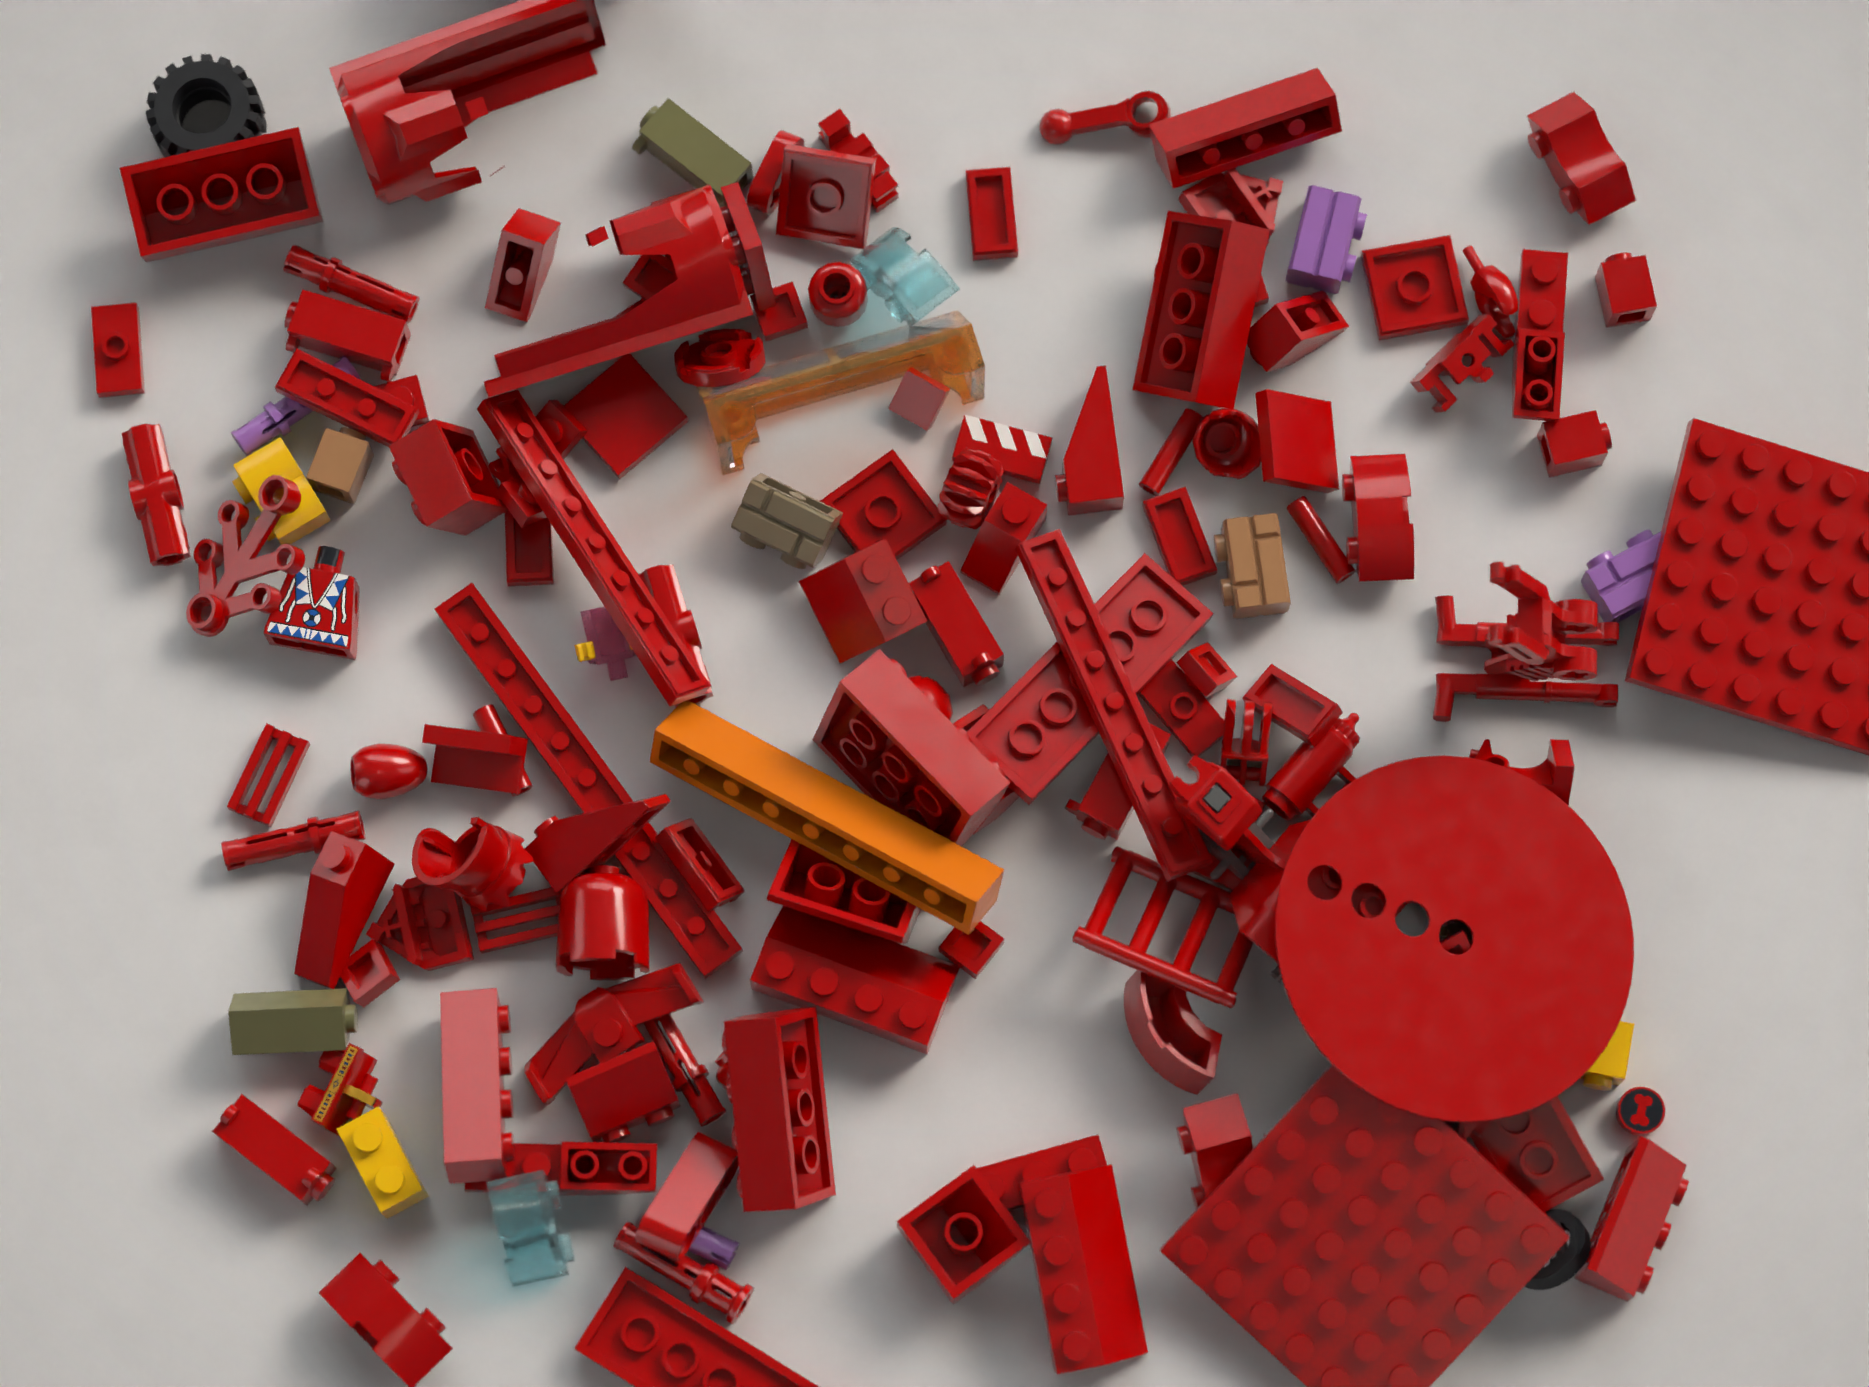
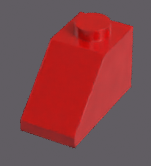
(522, 264)
(1294, 330)
(1010, 521)

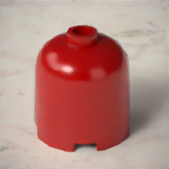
(603, 926)

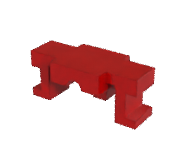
(838, 138)
(1474, 341)

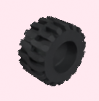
(199, 83)

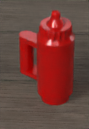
(1311, 770)

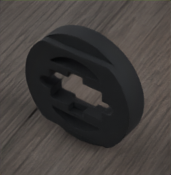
(1568, 1259)

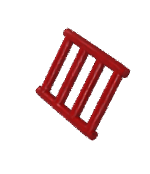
(1135, 953)

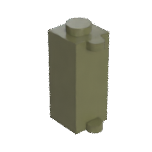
(691, 149)
(291, 1021)

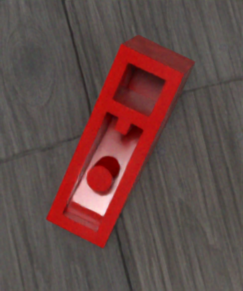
(1091, 464)
(588, 839)
(337, 906)

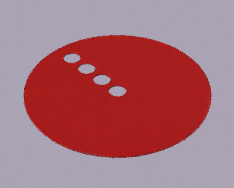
(1440, 1028)

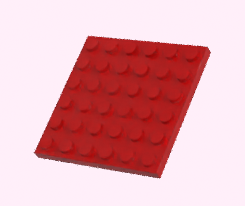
(1762, 588)
(1363, 1241)

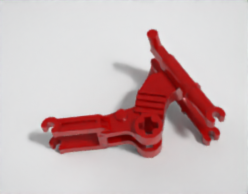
(1527, 648)

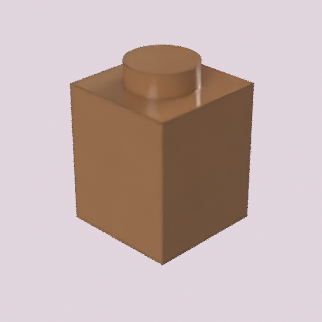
(340, 464)

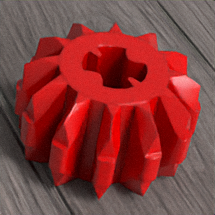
(970, 488)

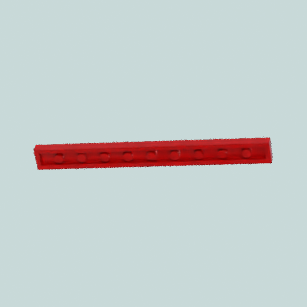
(583, 774)

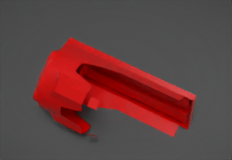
(423, 92)
(705, 295)

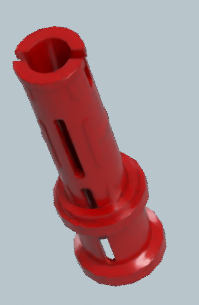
(700, 1289)

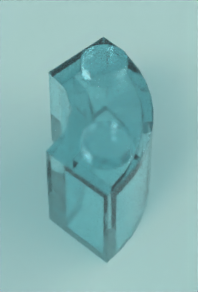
(905, 279)
(529, 1227)

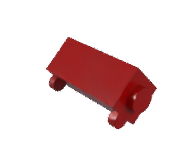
(347, 331)
(957, 625)
(1106, 803)
(275, 1150)

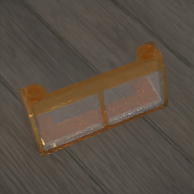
(937, 344)

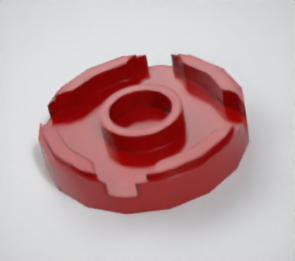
(719, 358)

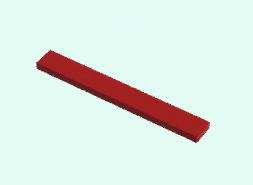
(593, 548)
(1112, 703)

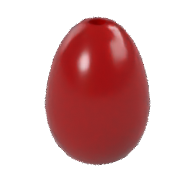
(386, 770)

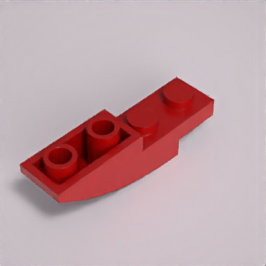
(1539, 336)
(586, 1167)

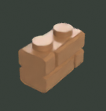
(1254, 566)

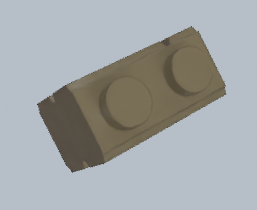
(786, 522)

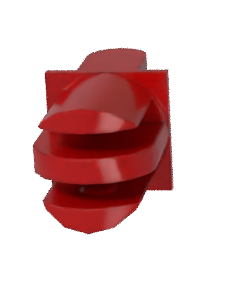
(1245, 747)

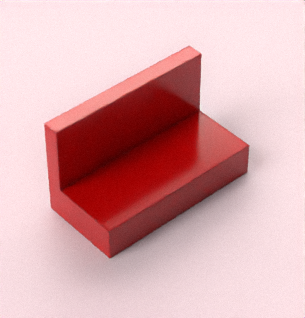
(476, 758)

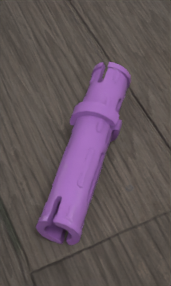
(278, 418)

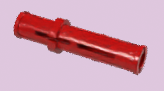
(335, 277)
(291, 840)
(706, 1105)

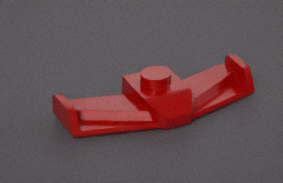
(607, 1025)

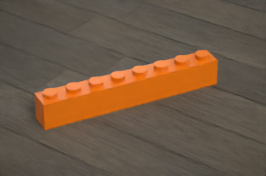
(826, 816)

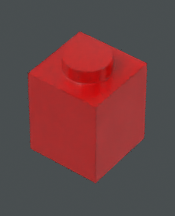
(1625, 289)
(1574, 443)

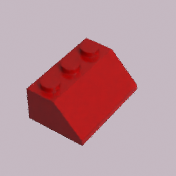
(839, 895)
(1634, 1220)

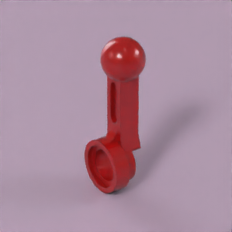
(1059, 126)

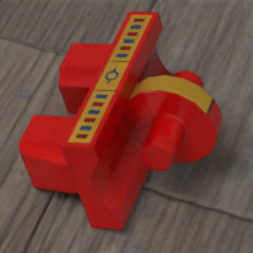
(347, 1090)

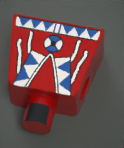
(318, 609)

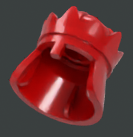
(478, 867)

